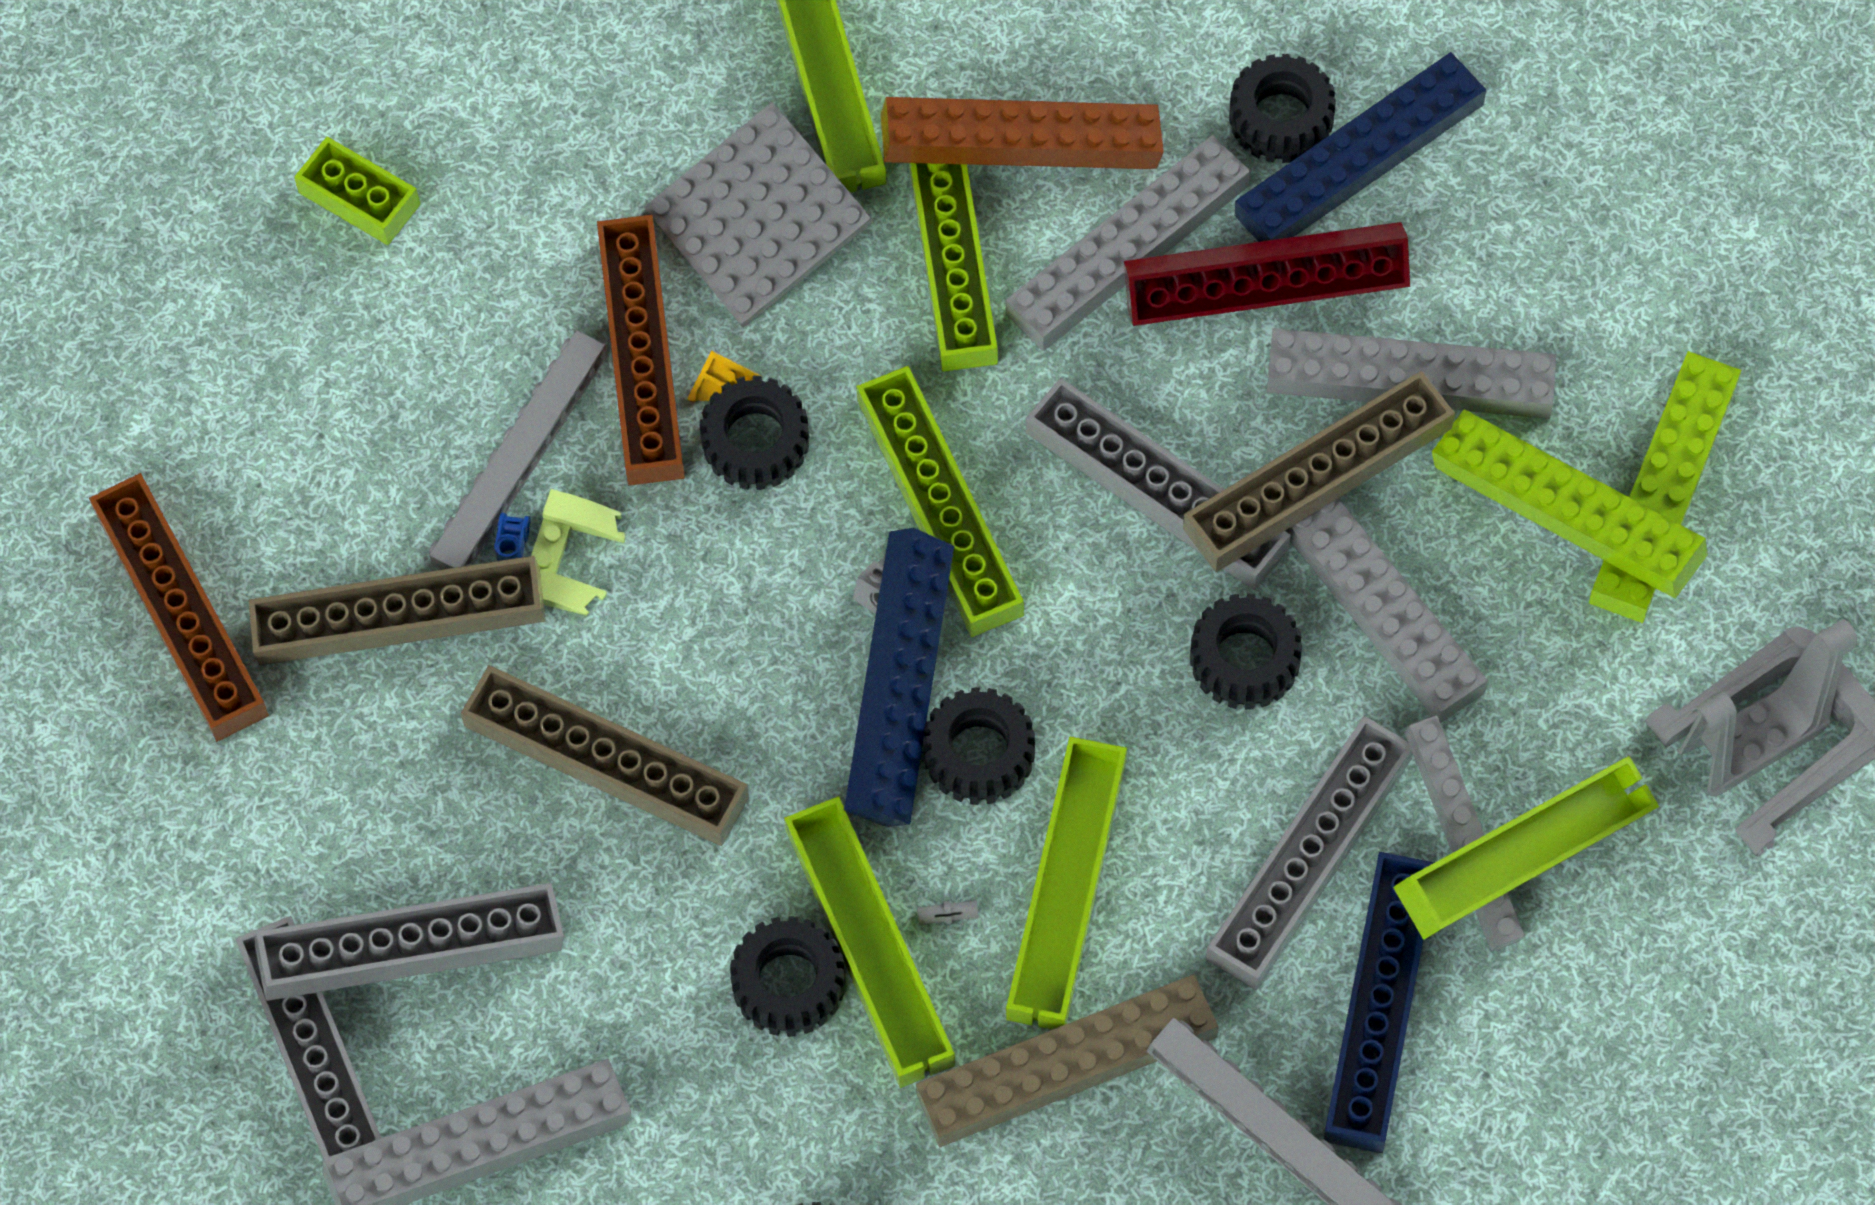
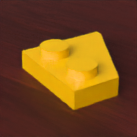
(716, 373)

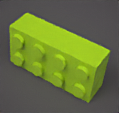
(357, 190)

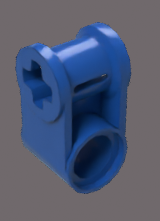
(511, 535)

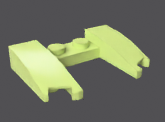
(560, 516)

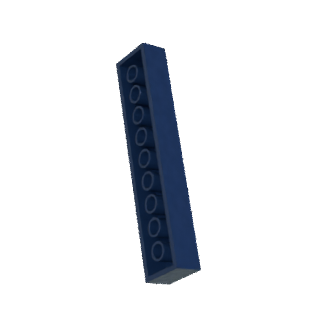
(1361, 151)
(899, 678)
(1376, 1013)

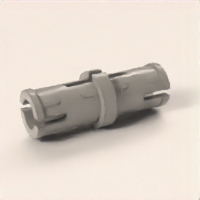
(947, 912)

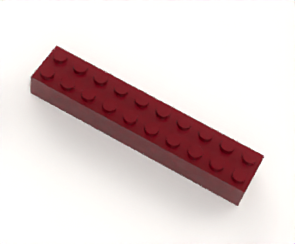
(1267, 273)

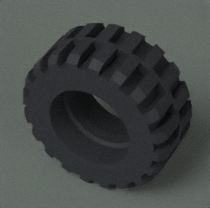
(1285, 77)
(746, 399)
(1244, 685)
(985, 780)
(787, 1012)

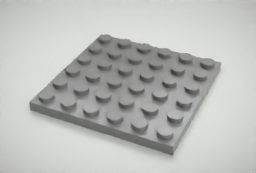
(758, 214)

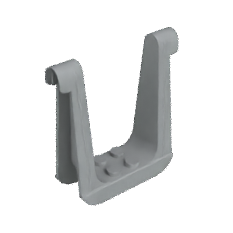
(1850, 705)
(1777, 722)

